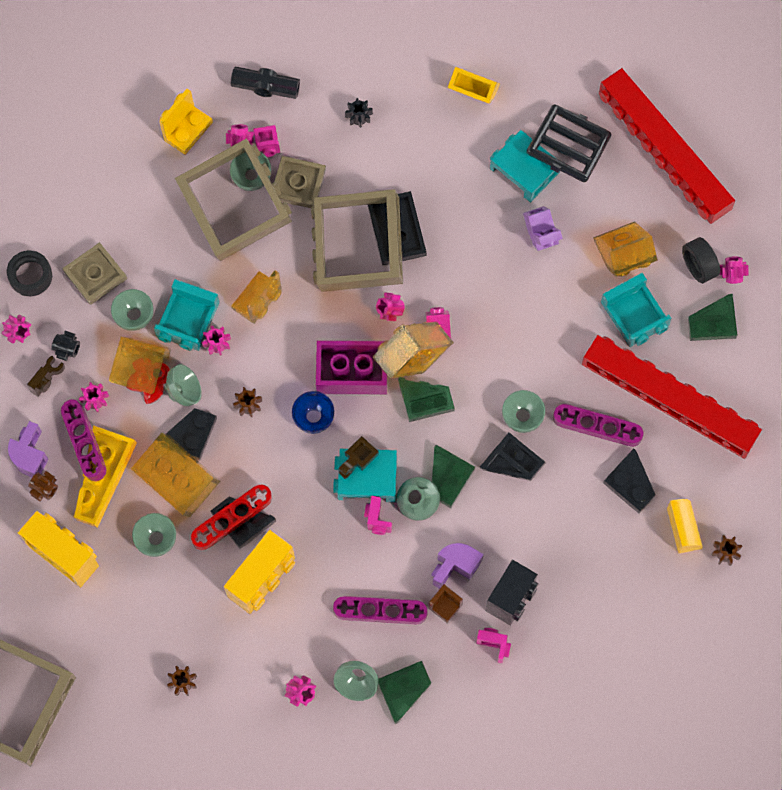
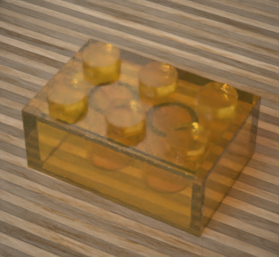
(412, 349)
(175, 474)

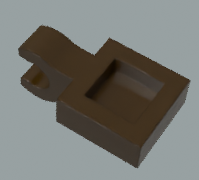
(42, 379)
(359, 456)

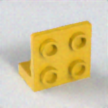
(183, 123)

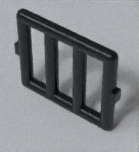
(557, 165)

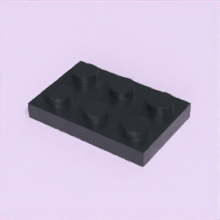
(411, 235)

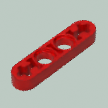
(229, 514)

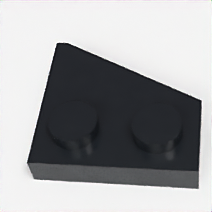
(194, 432)
(513, 460)
(631, 482)
(248, 530)

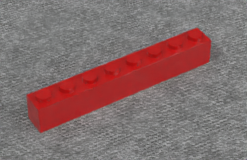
(666, 146)
(671, 396)

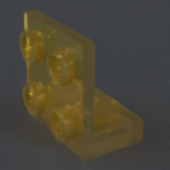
(257, 296)
(137, 364)

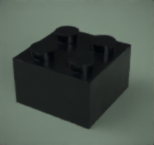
(511, 592)

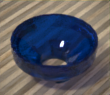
(313, 402)

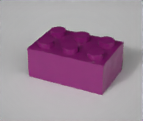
(349, 368)

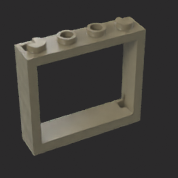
(251, 236)
(392, 277)
(49, 711)

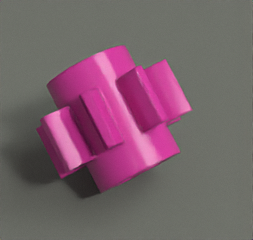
(239, 133)
(734, 269)
(390, 306)
(16, 329)
(216, 347)
(93, 390)
(300, 690)

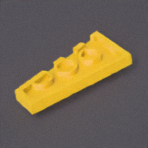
(96, 495)

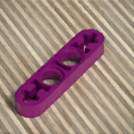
(599, 421)
(82, 440)
(380, 607)

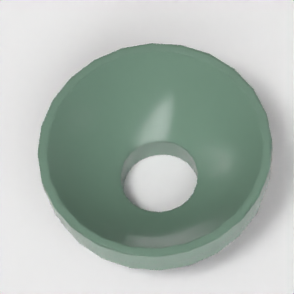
(240, 166)
(130, 300)
(183, 386)
(527, 401)
(429, 499)
(154, 523)
(356, 687)

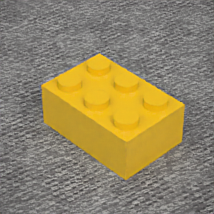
(59, 548)
(260, 572)

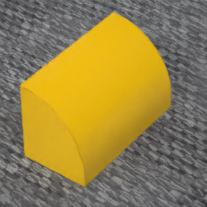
(473, 85)
(684, 525)

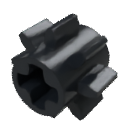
(358, 112)
(65, 345)

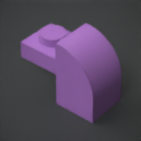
(541, 228)
(24, 455)
(459, 558)

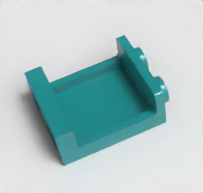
(520, 168)
(635, 311)
(187, 316)
(375, 480)

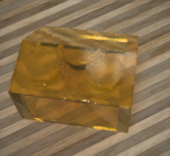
(626, 249)

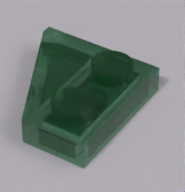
(714, 321)
(424, 399)
(450, 475)
(404, 689)

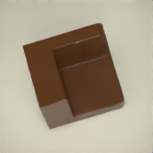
(445, 603)

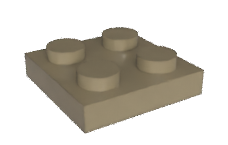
(299, 181)
(95, 273)

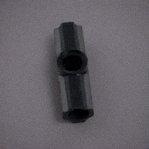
(265, 82)

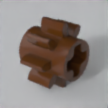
(245, 395)
(43, 486)
(723, 556)
(184, 687)

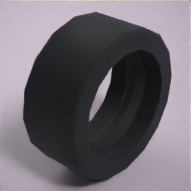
(26, 257)
(701, 260)

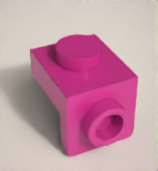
(267, 140)
(441, 316)
(372, 512)
(491, 638)

